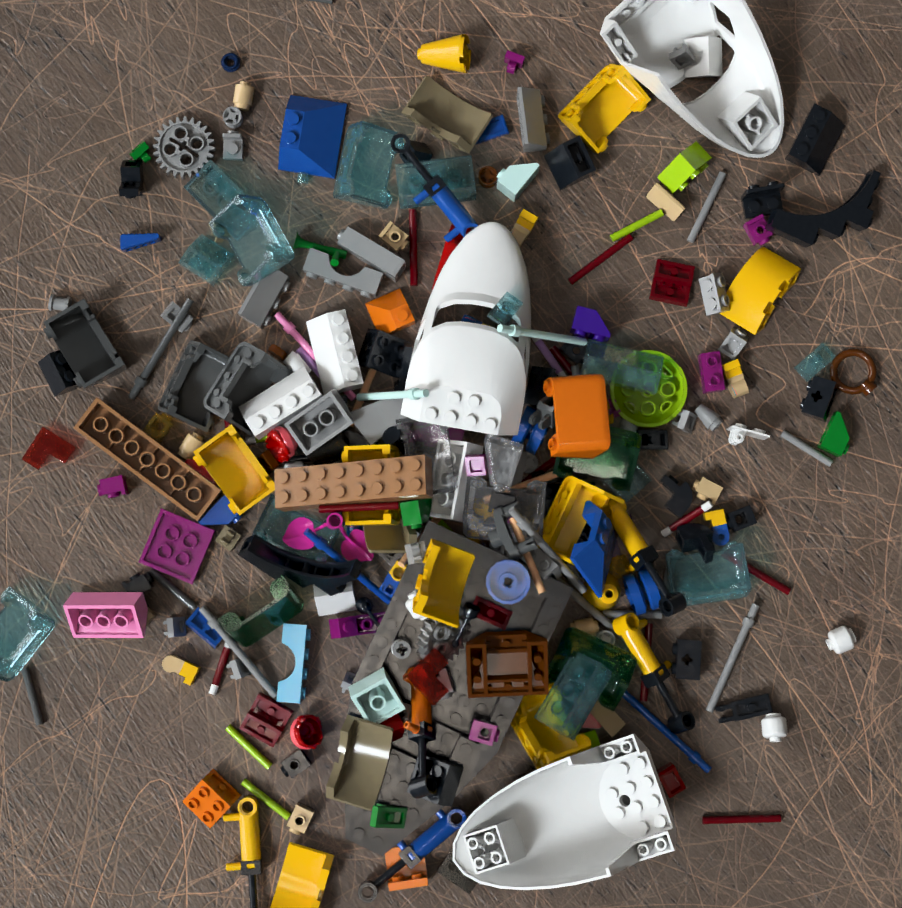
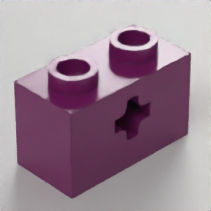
(711, 372)

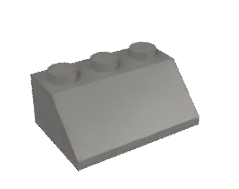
(532, 119)
(264, 298)
(320, 422)

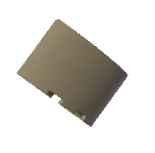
(446, 115)
(389, 537)
(361, 764)

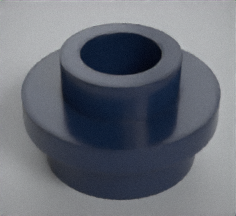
(226, 58)

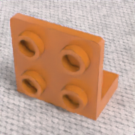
(211, 798)
(405, 877)

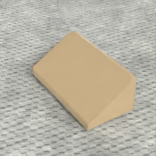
(665, 201)
(608, 719)

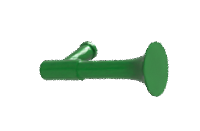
(334, 252)

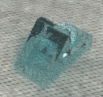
(505, 309)
(814, 362)

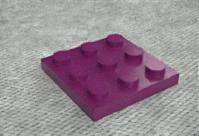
(177, 546)

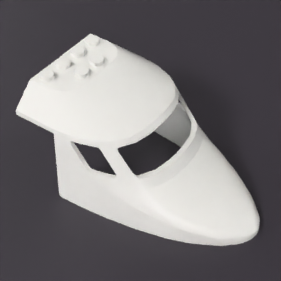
(742, 107)
(468, 367)

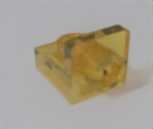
(619, 566)

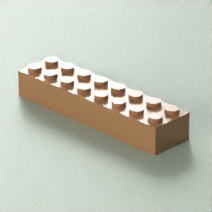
(148, 459)
(354, 483)

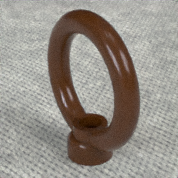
(868, 385)

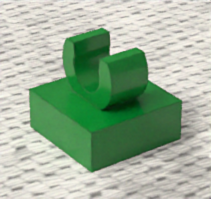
(139, 151)

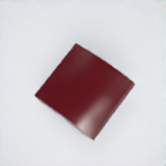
(671, 282)
(266, 719)

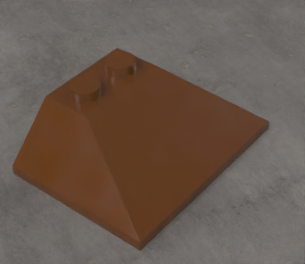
(507, 664)

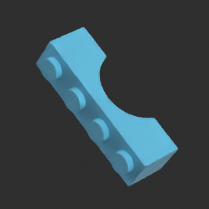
(295, 637)

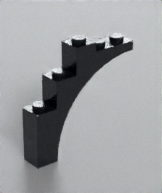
(804, 228)
(275, 562)

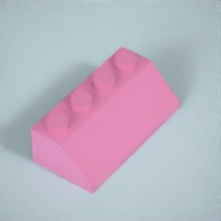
(106, 614)

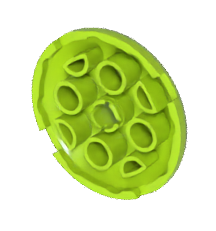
(655, 409)

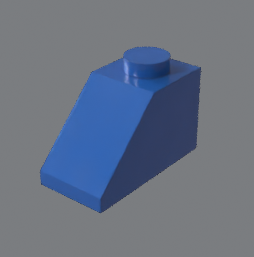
(220, 514)

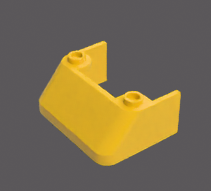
(565, 519)

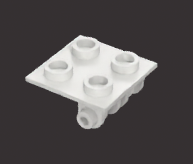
(738, 433)

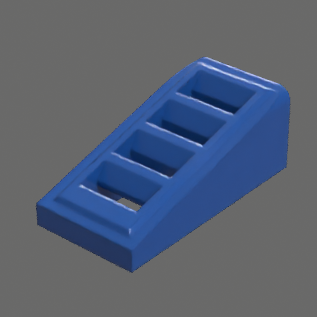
(134, 241)

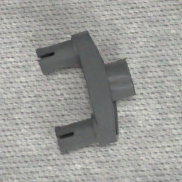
(503, 536)

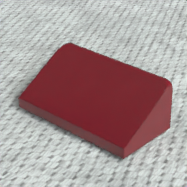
(492, 613)

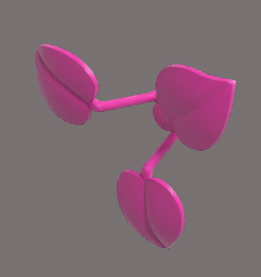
(352, 548)

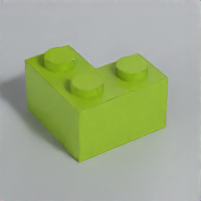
(685, 166)

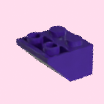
(589, 324)

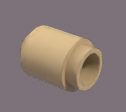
(243, 96)
(190, 444)
(586, 625)

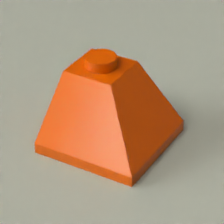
(390, 312)

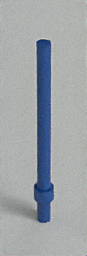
(321, 544)
(693, 756)

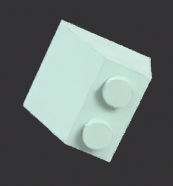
(516, 179)
(376, 697)

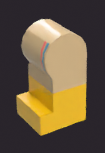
(523, 226)
(734, 378)
(182, 667)

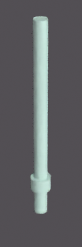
(516, 331)
(412, 394)

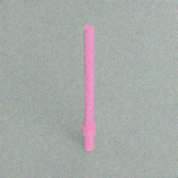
(290, 329)

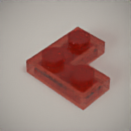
(45, 444)
(424, 676)

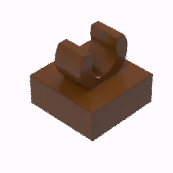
(268, 461)

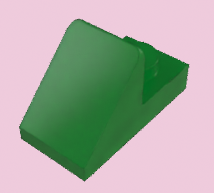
(388, 816)

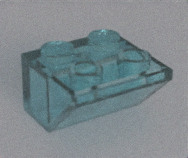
(206, 259)

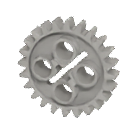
(174, 161)
(440, 636)

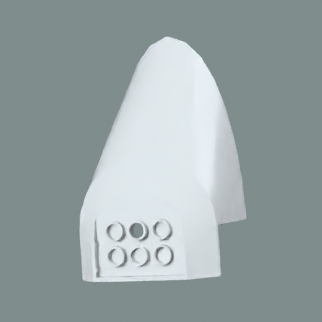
(569, 821)

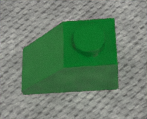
(835, 436)
(415, 512)

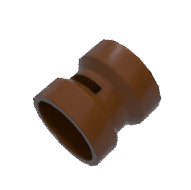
(488, 173)

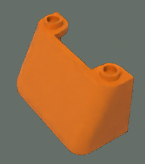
(579, 415)

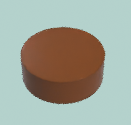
(277, 352)

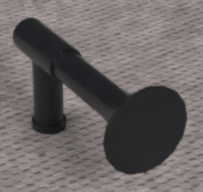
(392, 436)

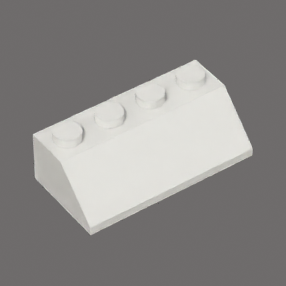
(334, 352)
(280, 402)
(451, 505)

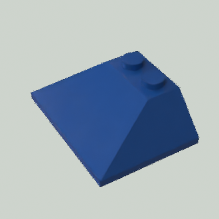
(311, 136)
(595, 555)

